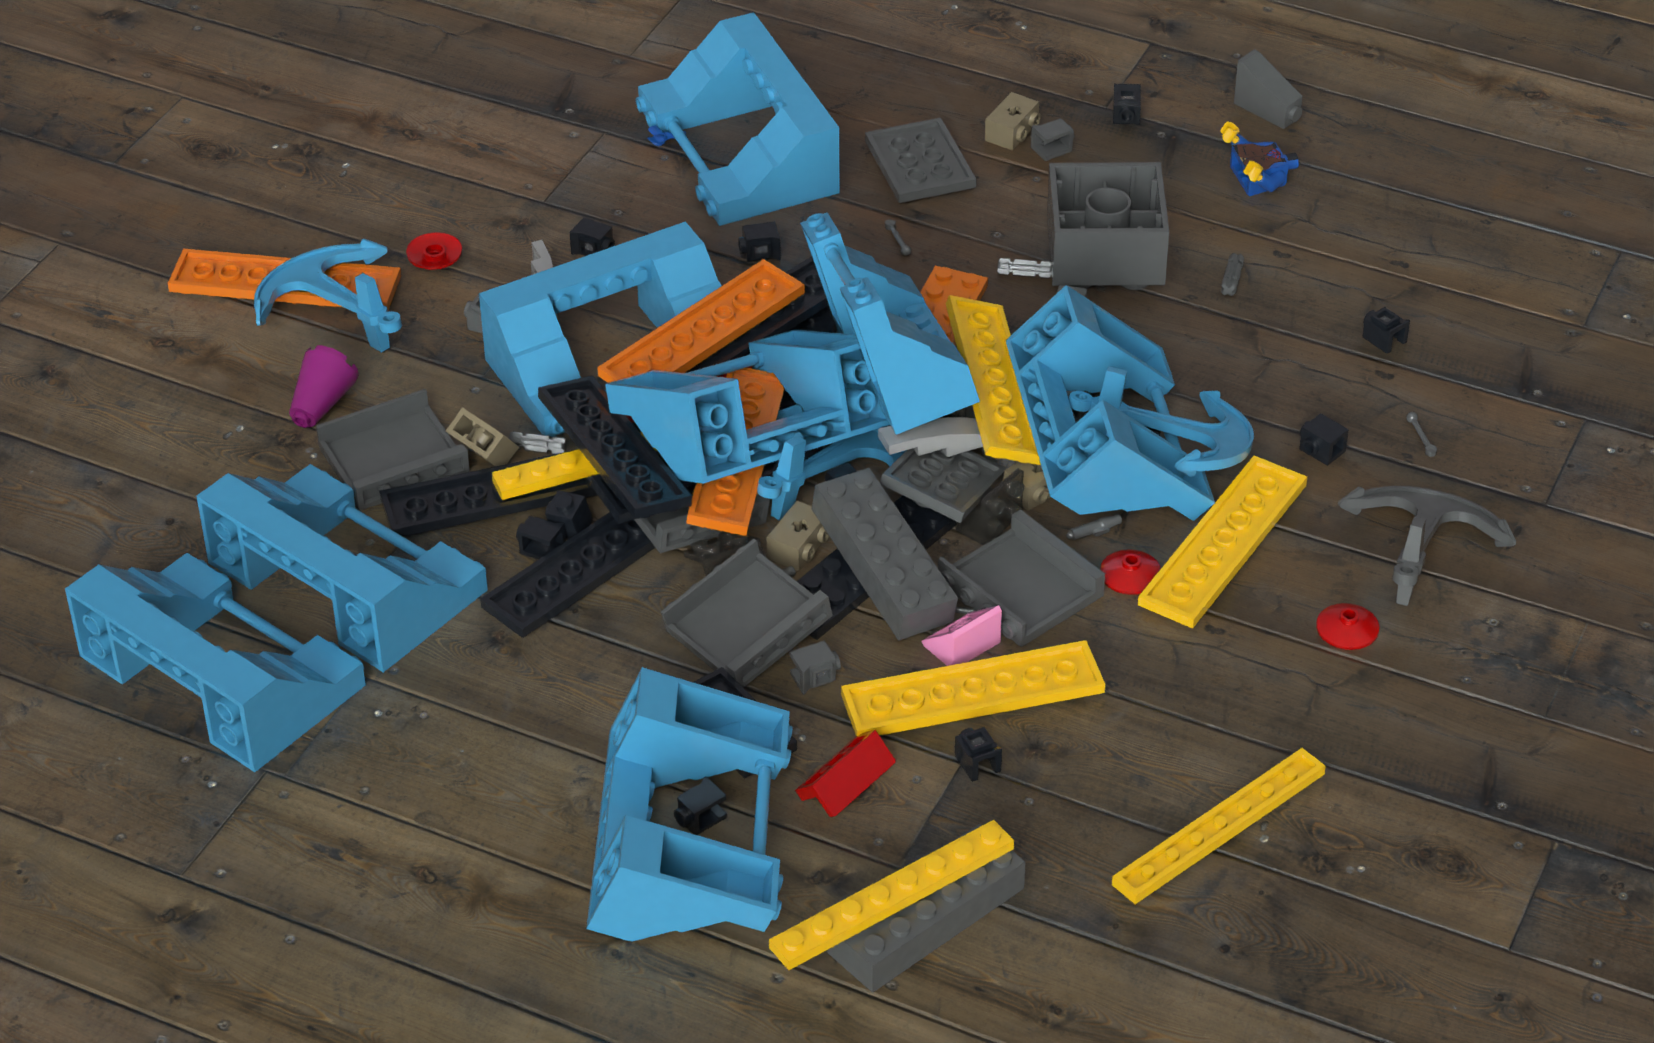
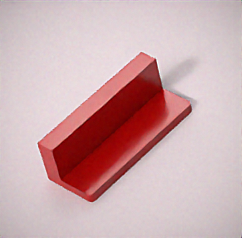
(848, 773)

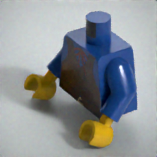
(1257, 165)

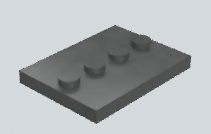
(920, 160)
(944, 483)

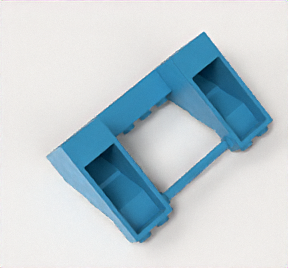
(737, 73)
(521, 321)
(903, 345)
(700, 417)
(1105, 456)
(377, 602)
(249, 699)
(667, 879)

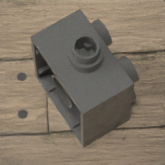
(1107, 224)

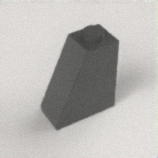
(1266, 91)

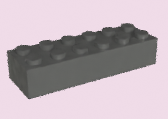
(884, 554)
(919, 929)

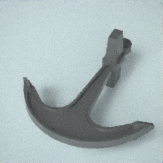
(1429, 511)

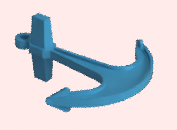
(307, 274)
(1229, 439)
(793, 470)

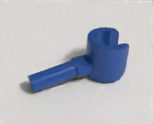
(659, 136)

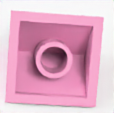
(966, 636)

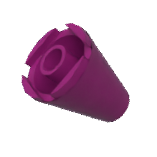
(320, 384)

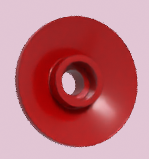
(434, 251)
(1129, 571)
(1347, 626)

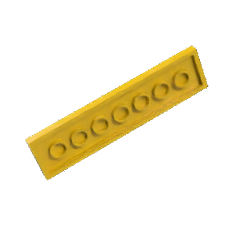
(1000, 415)
(1222, 541)
(973, 689)

